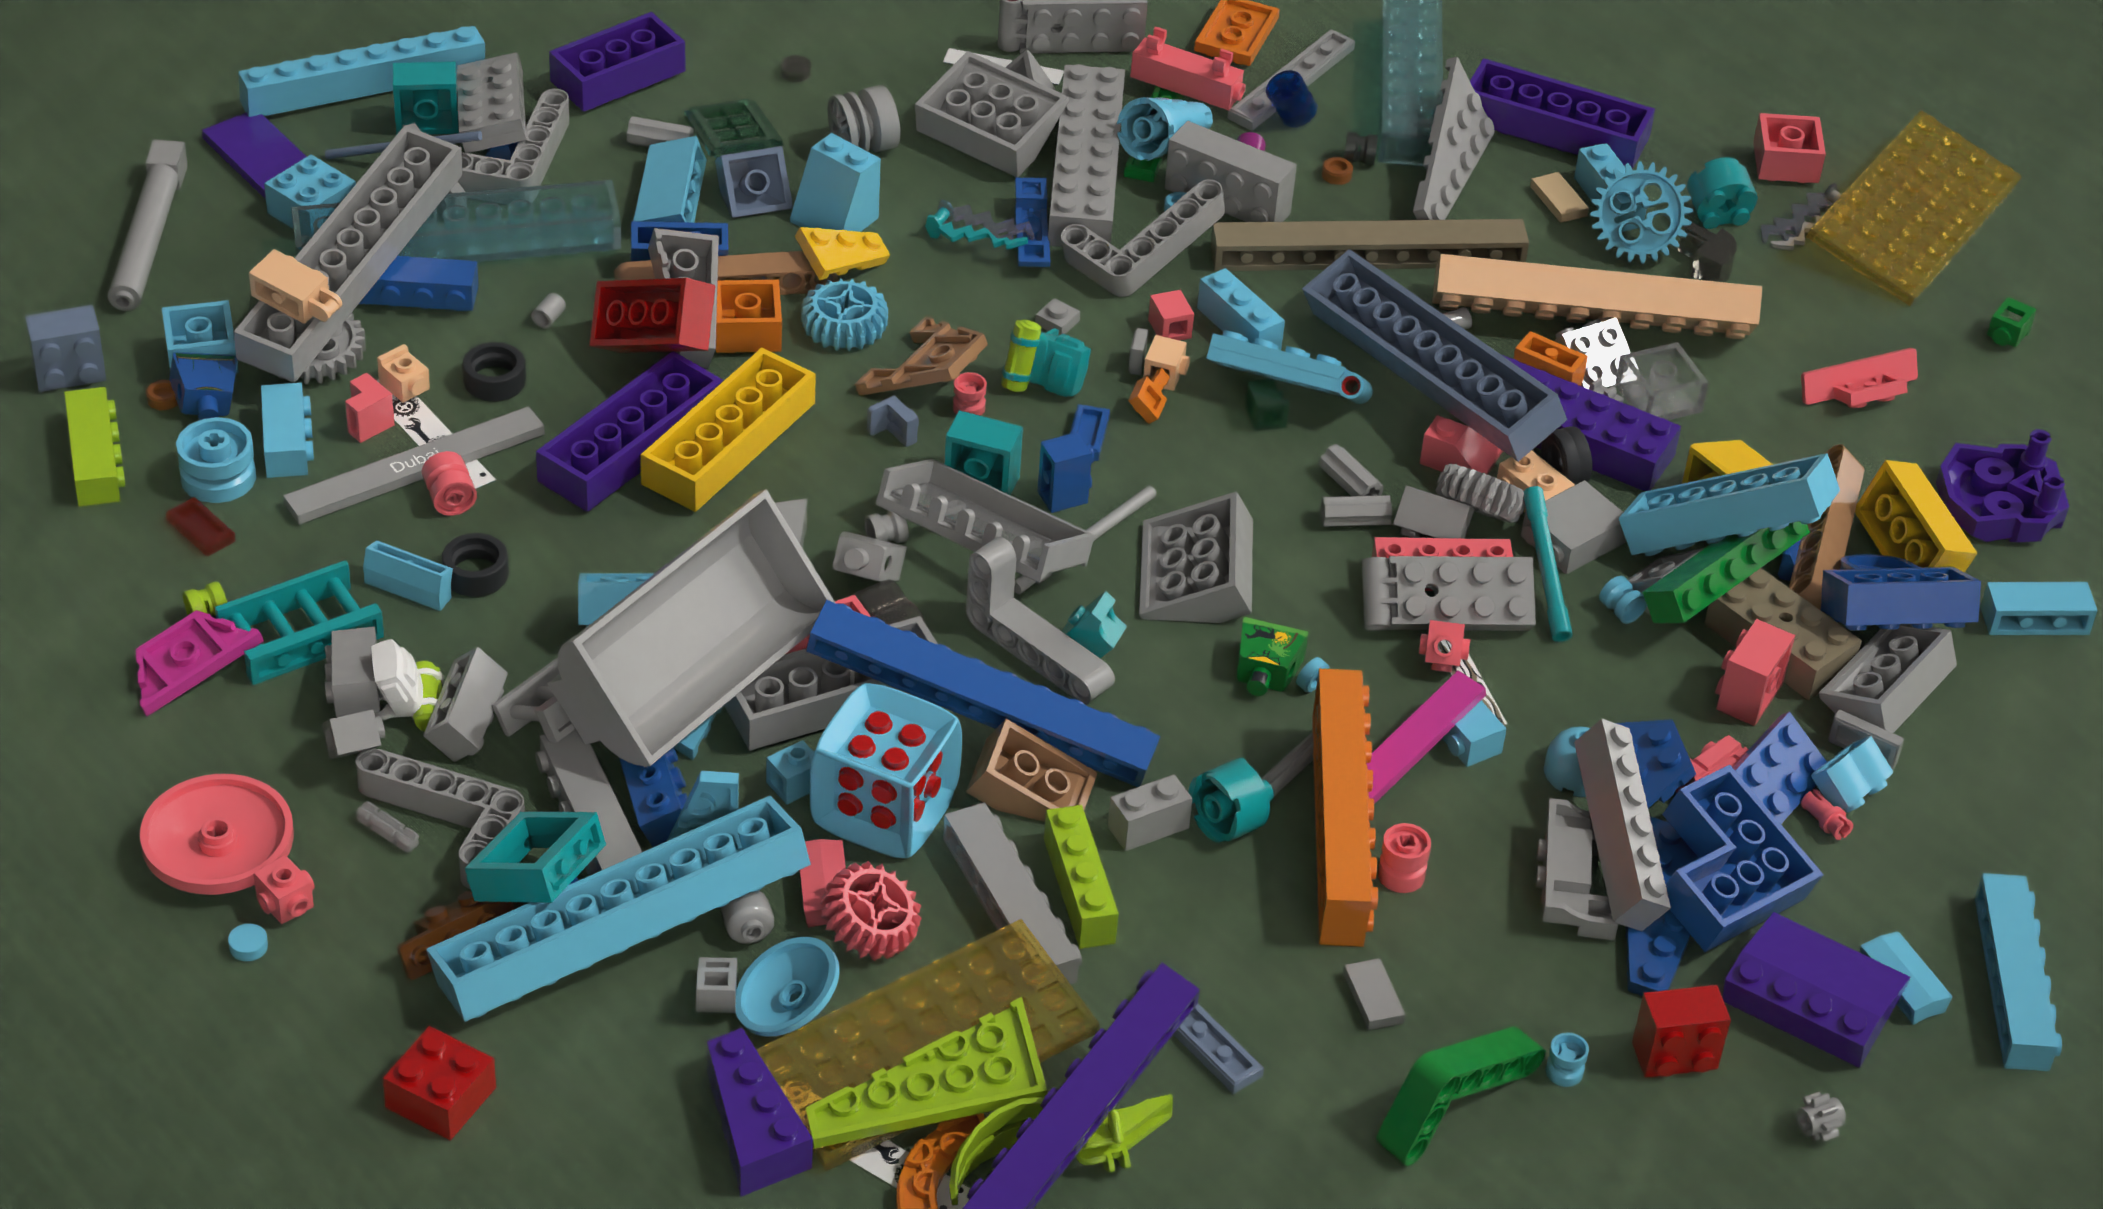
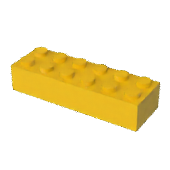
(727, 429)

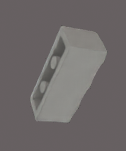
(351, 672)
(466, 705)

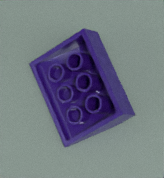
(1814, 988)

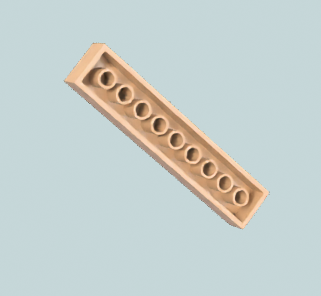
(1596, 295)

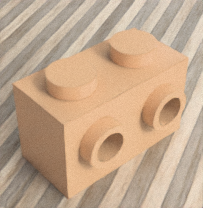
(1533, 472)

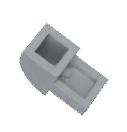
(716, 985)

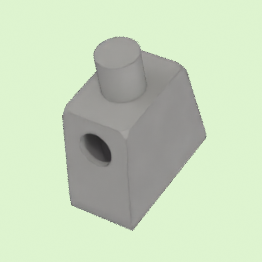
(867, 557)

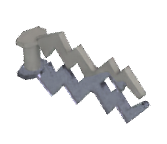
(1798, 224)

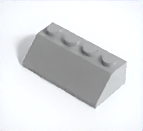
(1892, 675)

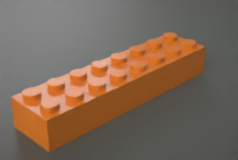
(1343, 808)

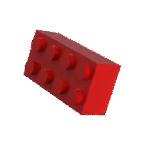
(652, 315)

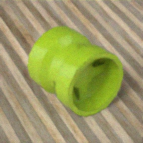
(204, 599)

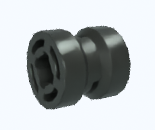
(1368, 148)

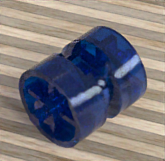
(1291, 98)

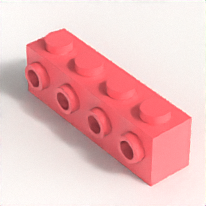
(1441, 547)

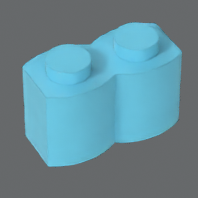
(1853, 774)

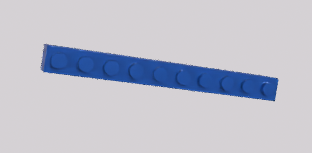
(981, 691)

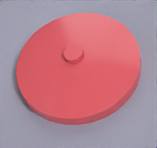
(215, 833)

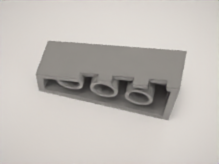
(693, 257)

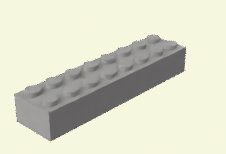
(1087, 151)

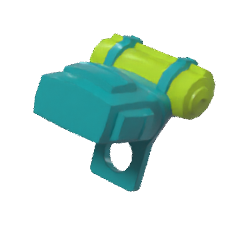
(1045, 360)

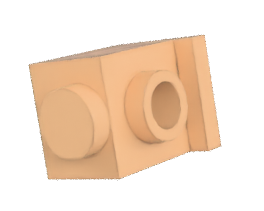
(402, 374)

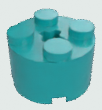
(1722, 193)
(1230, 800)

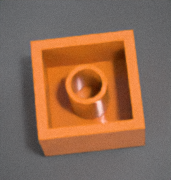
(748, 316)

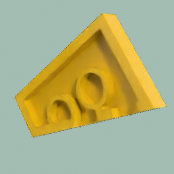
(841, 250)

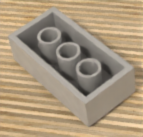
(1252, 181)

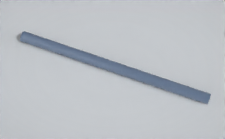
(380, 147)

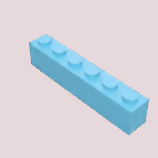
(2017, 972)

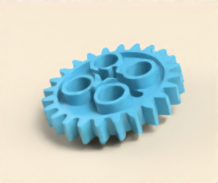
(1632, 185)

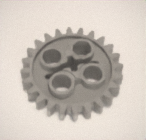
(338, 353)

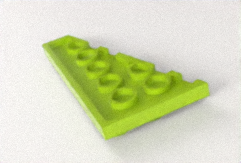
(938, 1083)

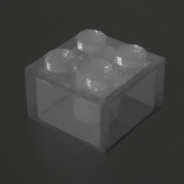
(1662, 382)

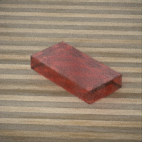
(200, 526)

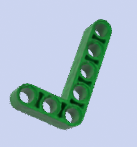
(1449, 1075)

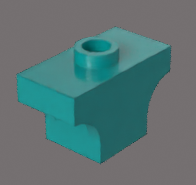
(1095, 625)

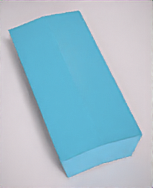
(407, 575)
(1924, 993)

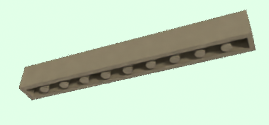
(1381, 243)

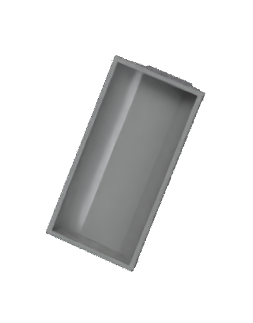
(691, 635)

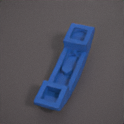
(1032, 207)

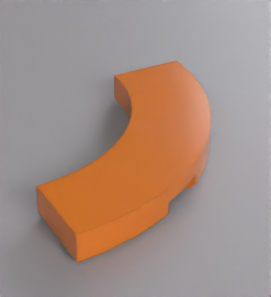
(930, 1162)

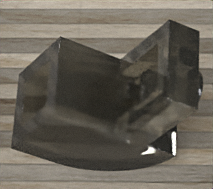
(1711, 253)

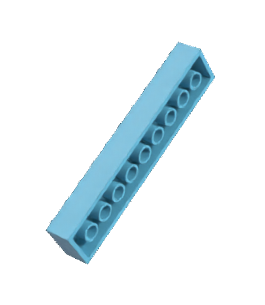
(618, 908)

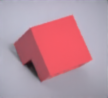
(369, 408)

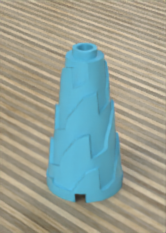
(1152, 121)

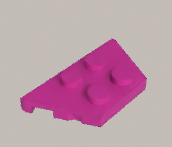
(187, 656)

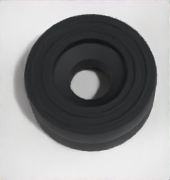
(1568, 453)

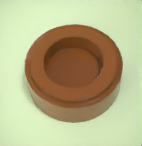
(1337, 171)
(161, 395)

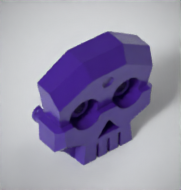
(2004, 489)

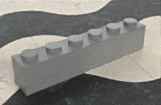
(583, 787)
(1622, 825)
(1005, 884)

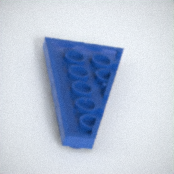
(1659, 948)

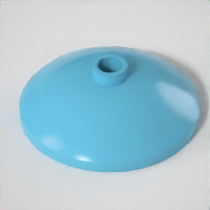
(787, 986)

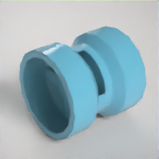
(1621, 597)
(1567, 1059)

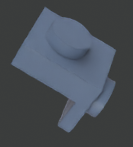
(894, 417)

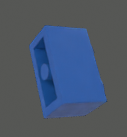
(1065, 472)

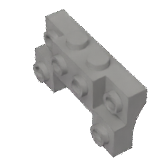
(1567, 872)

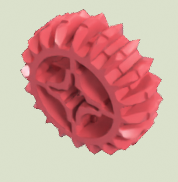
(878, 905)

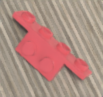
(1862, 380)

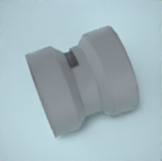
(887, 527)

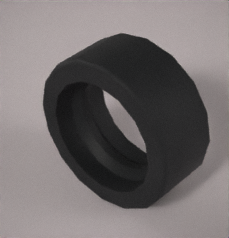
(489, 387)
(476, 546)

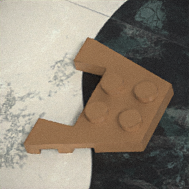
(937, 360)

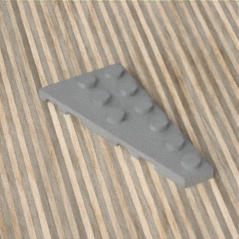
(1458, 141)

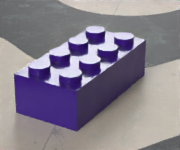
(617, 61)

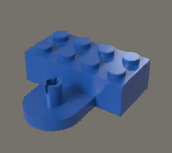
(1897, 592)

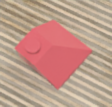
(1457, 444)

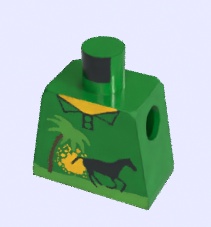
(1269, 655)

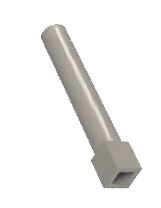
(165, 175)

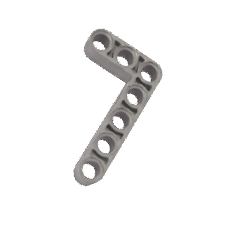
(530, 157)
(1153, 248)
(1023, 632)
(442, 795)

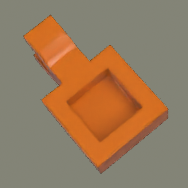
(1148, 396)

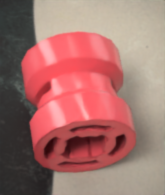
(969, 393)

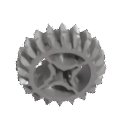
(1481, 491)

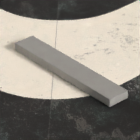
(1310, 64)

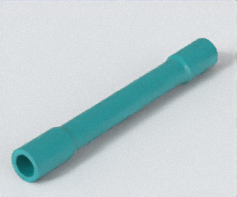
(1557, 611)

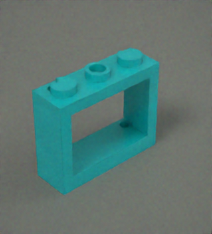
(572, 845)

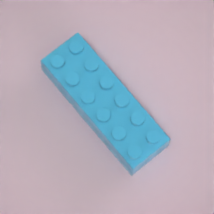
(1730, 505)

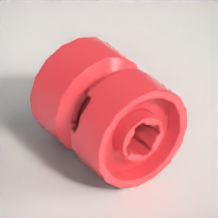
(449, 483)
(1404, 858)

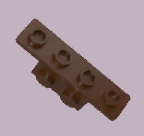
(443, 923)

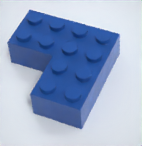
(1744, 861)

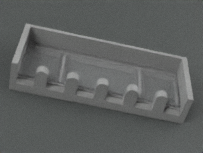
(978, 513)

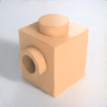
(1170, 356)

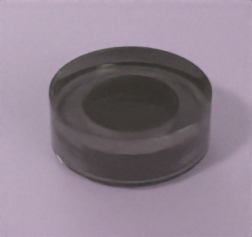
(796, 68)

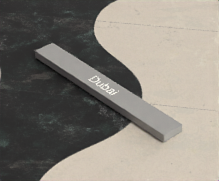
(407, 466)

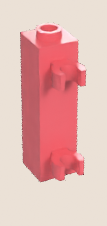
(1187, 72)

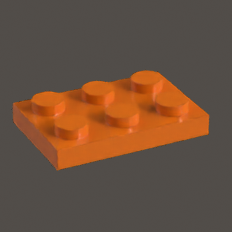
(1238, 28)

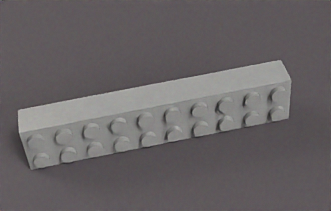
(355, 248)

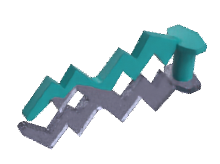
(991, 230)

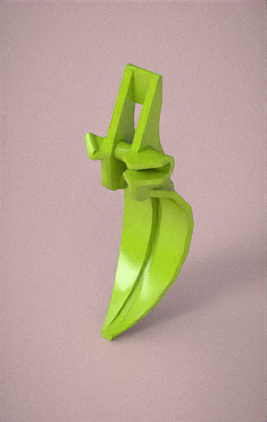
(1111, 1140)

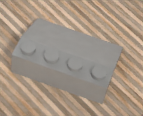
(990, 113)
(1198, 563)

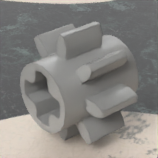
(1821, 1116)

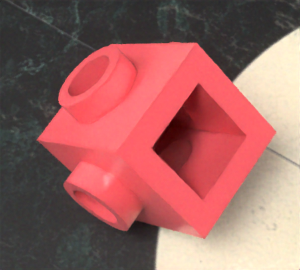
(1444, 631)
(284, 889)

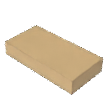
(1559, 197)

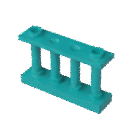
(305, 646)

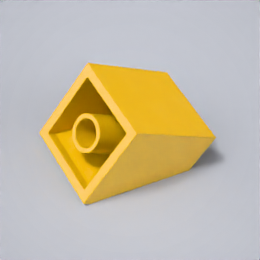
(1720, 458)

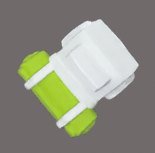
(406, 685)

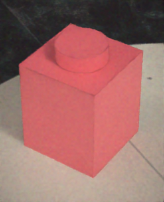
(1171, 315)

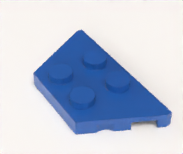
(1660, 758)

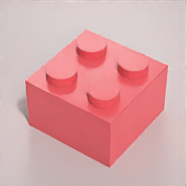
(1789, 148)
(1754, 671)

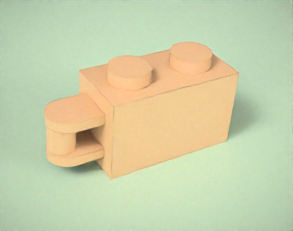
(293, 288)

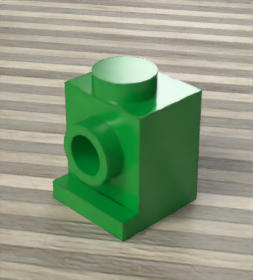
(2009, 331)

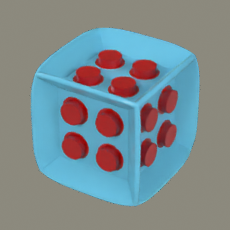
(885, 770)

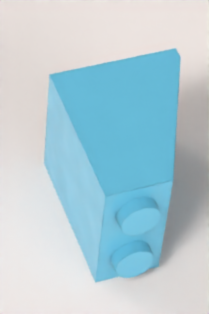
(838, 187)

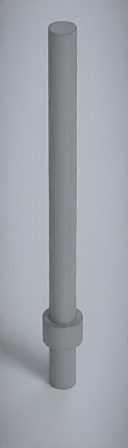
(1101, 527)

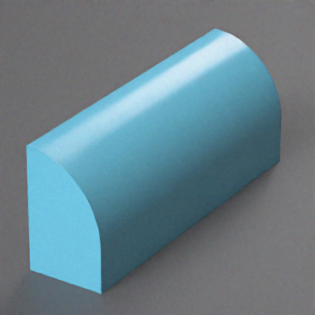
(671, 181)

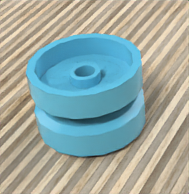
(216, 460)

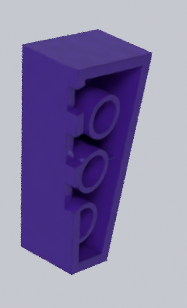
(757, 1119)

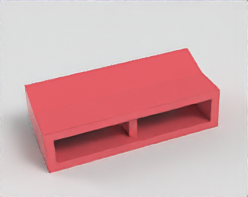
(826, 860)

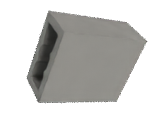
(1580, 526)

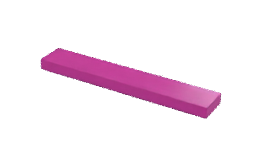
(1422, 731)

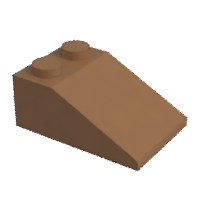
(1028, 775)

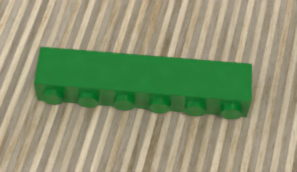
(1716, 571)

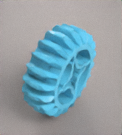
(844, 314)

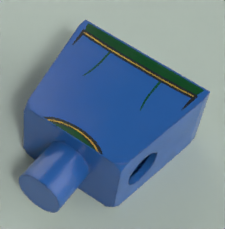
(203, 383)

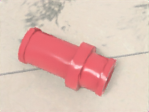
(1830, 818)

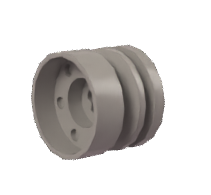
(865, 119)

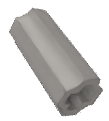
(648, 132)
(1349, 473)
(1356, 510)

